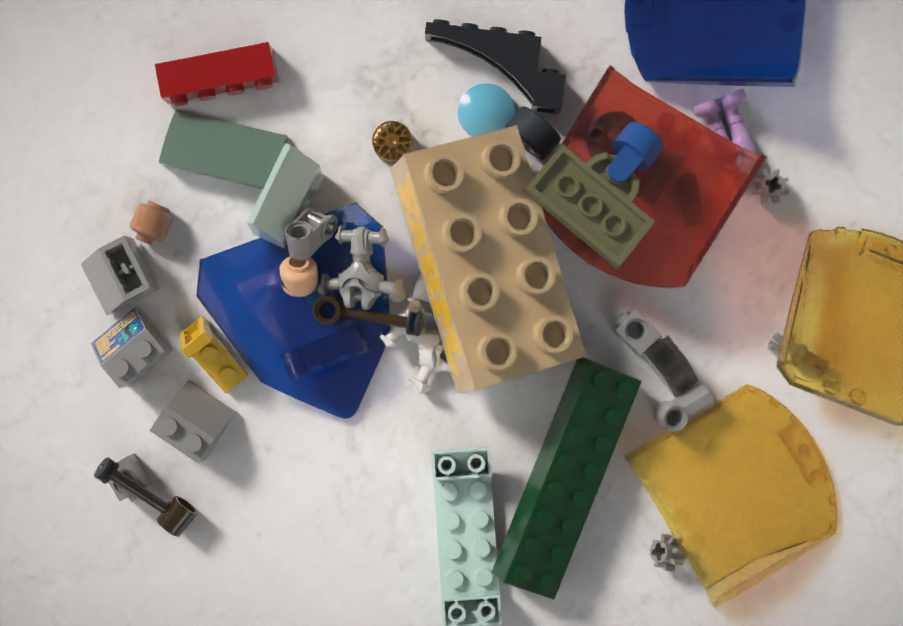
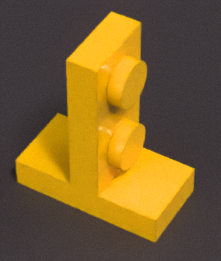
(211, 355)

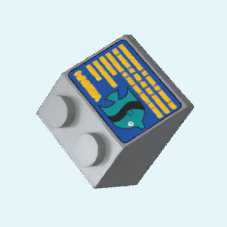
(129, 348)

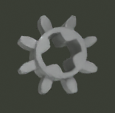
(778, 184)
(666, 553)

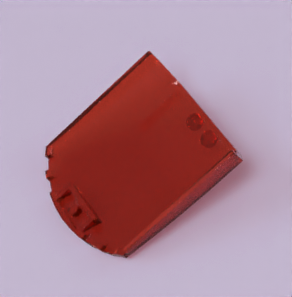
(684, 191)

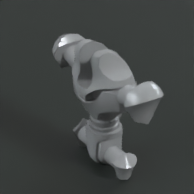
(361, 279)

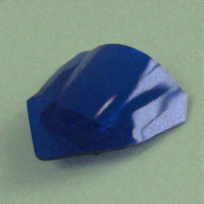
(278, 331)

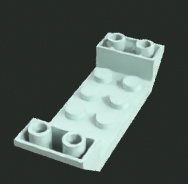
(466, 537)

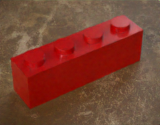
(217, 73)

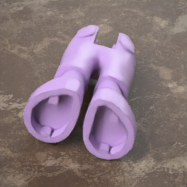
(734, 120)

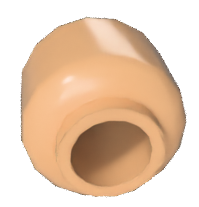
(299, 276)

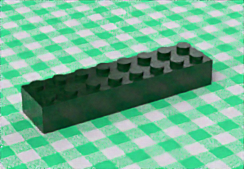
(566, 478)

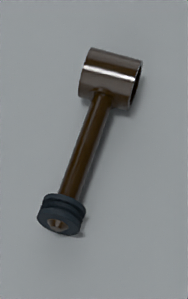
(412, 323)
(173, 516)

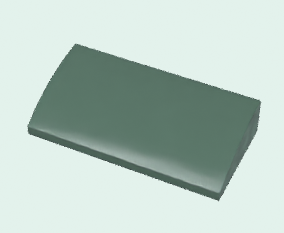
(221, 149)

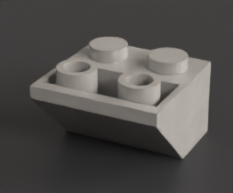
(119, 274)

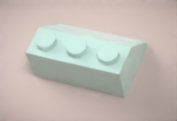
(284, 195)

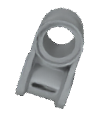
(307, 232)

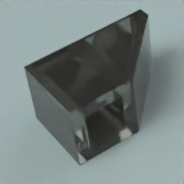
(670, 365)

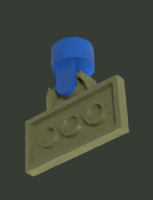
(599, 195)

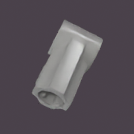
(686, 407)

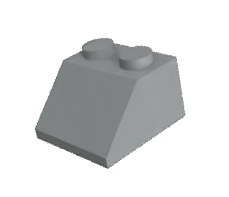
(193, 421)

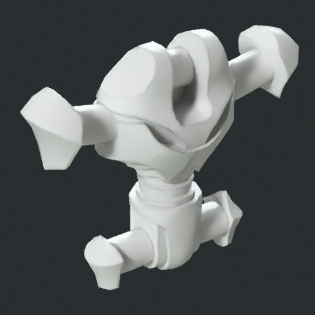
(429, 342)

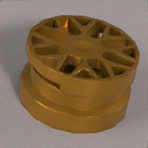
(392, 141)

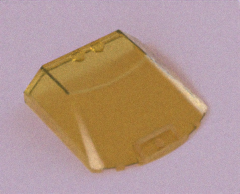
(848, 322)
(739, 490)

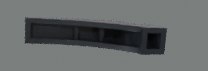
(510, 54)

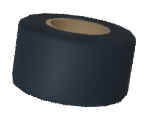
(535, 132)

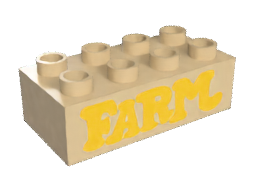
(486, 259)

